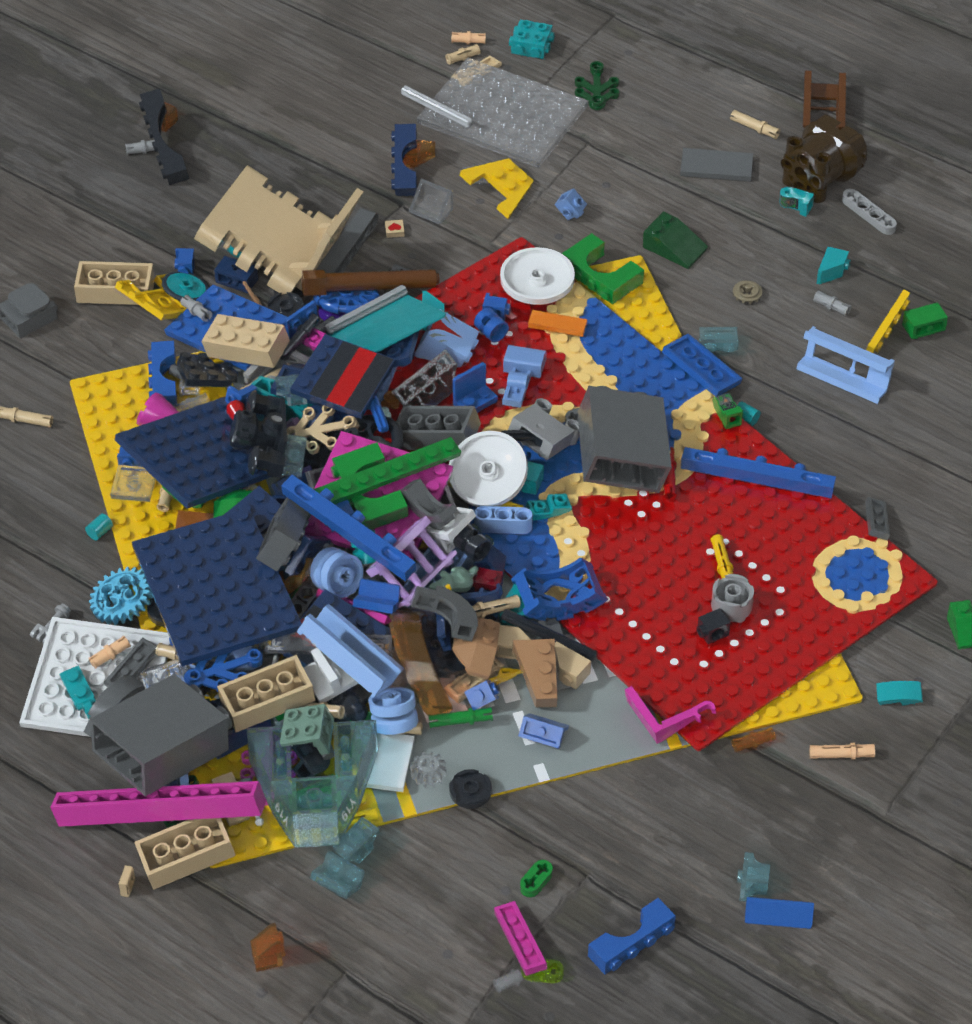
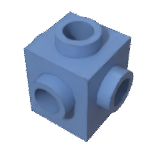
(571, 204)

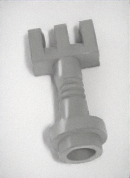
(40, 632)

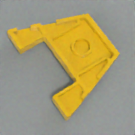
(506, 178)
(154, 301)

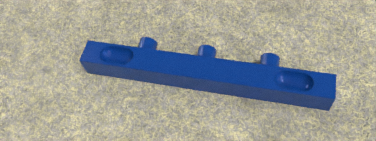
(758, 471)
(349, 526)

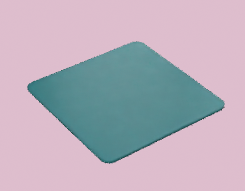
(390, 324)

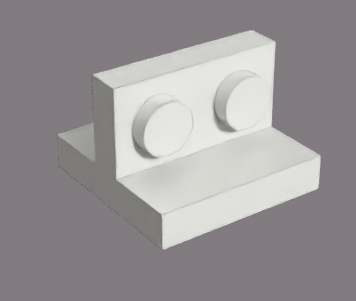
(446, 535)
(327, 677)

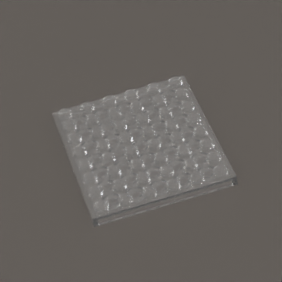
(507, 112)

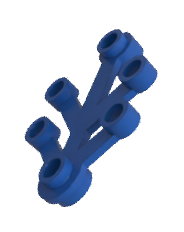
(221, 669)

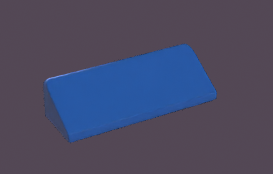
(779, 912)

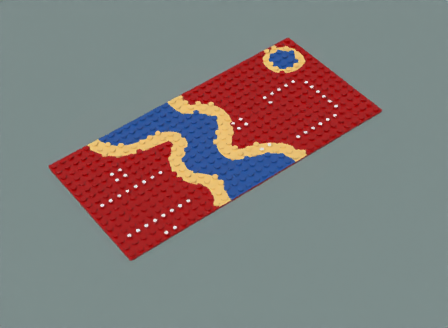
(806, 555)

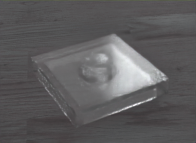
(132, 484)

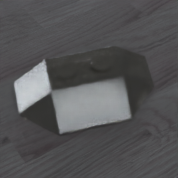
(429, 384)

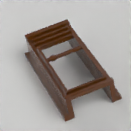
(825, 92)

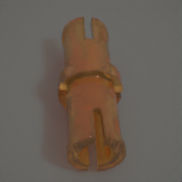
(753, 739)

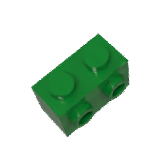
(924, 320)

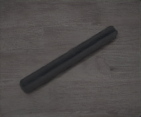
(546, 633)

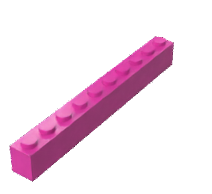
(164, 804)

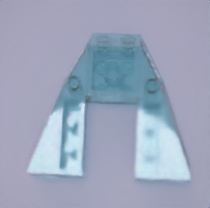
(319, 807)

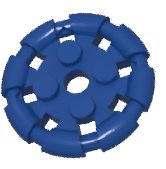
(345, 300)

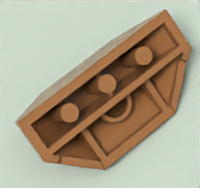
(480, 653)

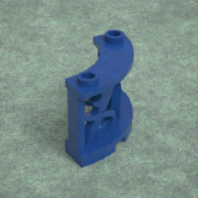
(536, 583)

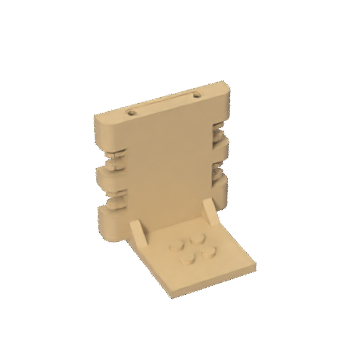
(272, 230)

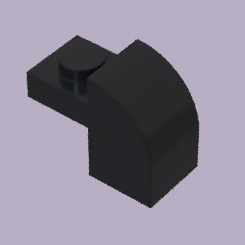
(311, 761)

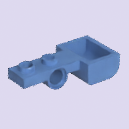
(521, 365)

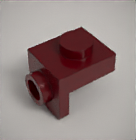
(487, 579)

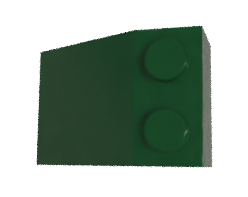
(673, 240)

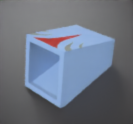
(450, 335)

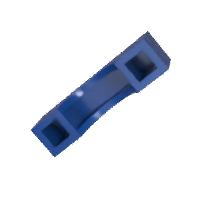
(162, 357)
(611, 951)

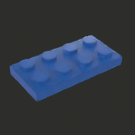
(702, 365)

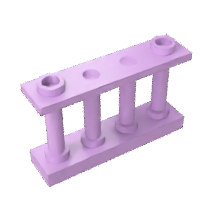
(406, 542)

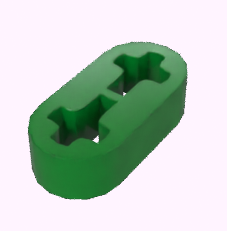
(533, 876)

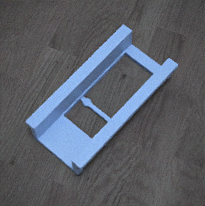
(870, 388)
(351, 650)

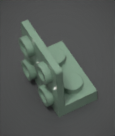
(308, 725)

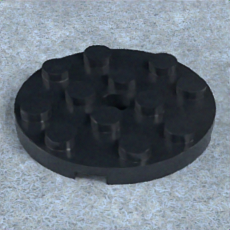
(444, 662)

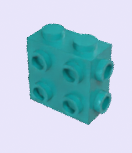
(531, 39)

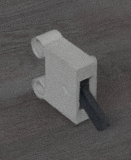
(542, 431)

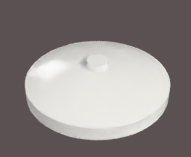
(537, 276)
(489, 469)

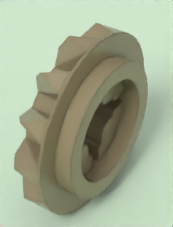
(747, 286)

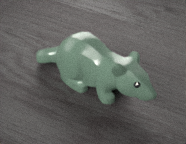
(459, 580)

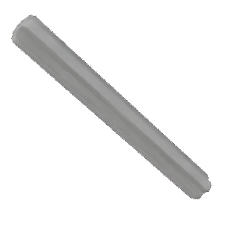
(436, 106)
(366, 309)

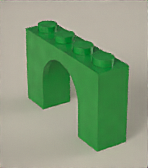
(610, 285)
(376, 510)

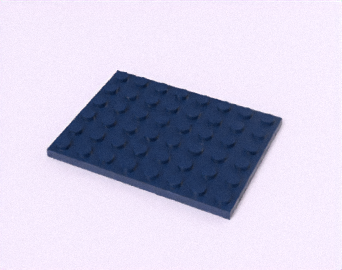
(192, 453)
(214, 587)

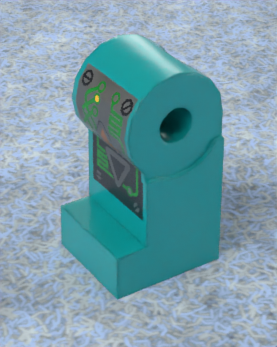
(796, 199)

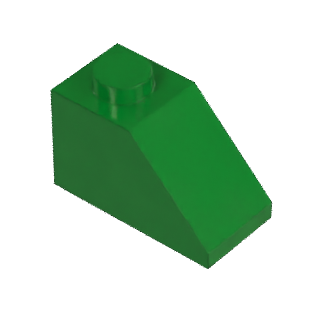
(960, 622)

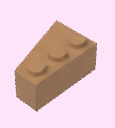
(538, 667)

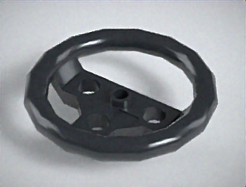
(367, 423)

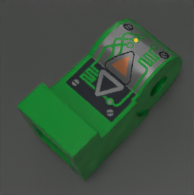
(726, 409)

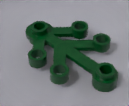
(597, 101)

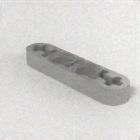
(884, 223)

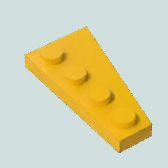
(892, 318)

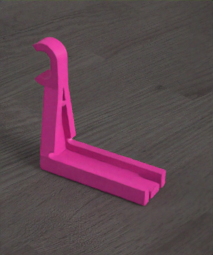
(668, 726)

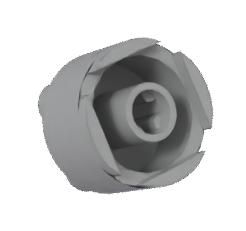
(733, 597)

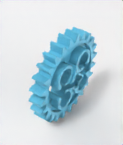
(121, 595)

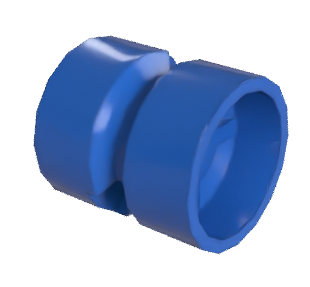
(491, 325)

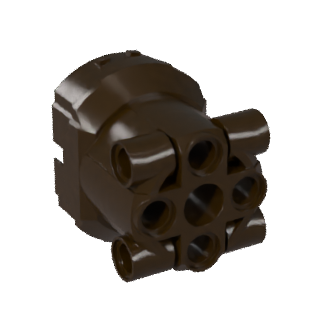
(822, 157)

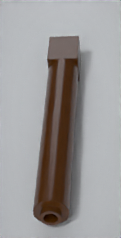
(318, 282)

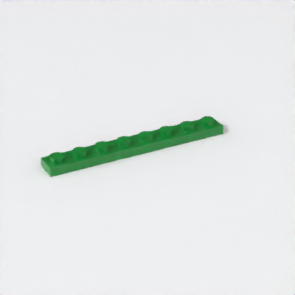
(392, 470)

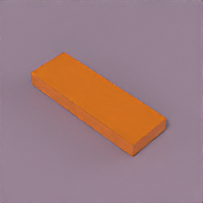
(557, 323)

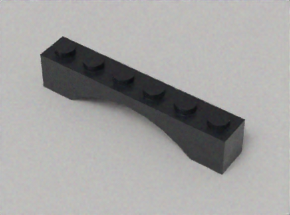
(172, 162)

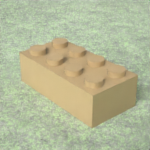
(97, 281)
(245, 340)
(266, 693)
(184, 850)

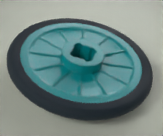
(181, 284)

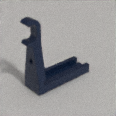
(444, 626)

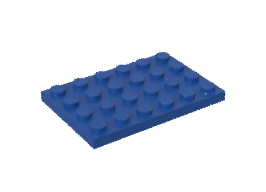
(192, 329)

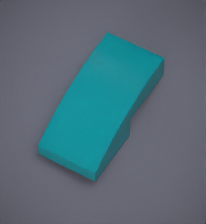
(551, 507)
(899, 691)

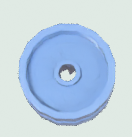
(336, 572)
(394, 710)

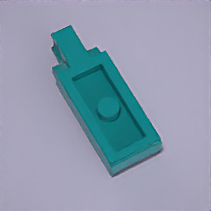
(78, 689)

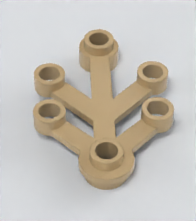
(317, 428)

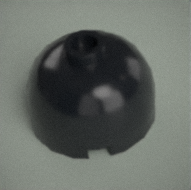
(354, 706)

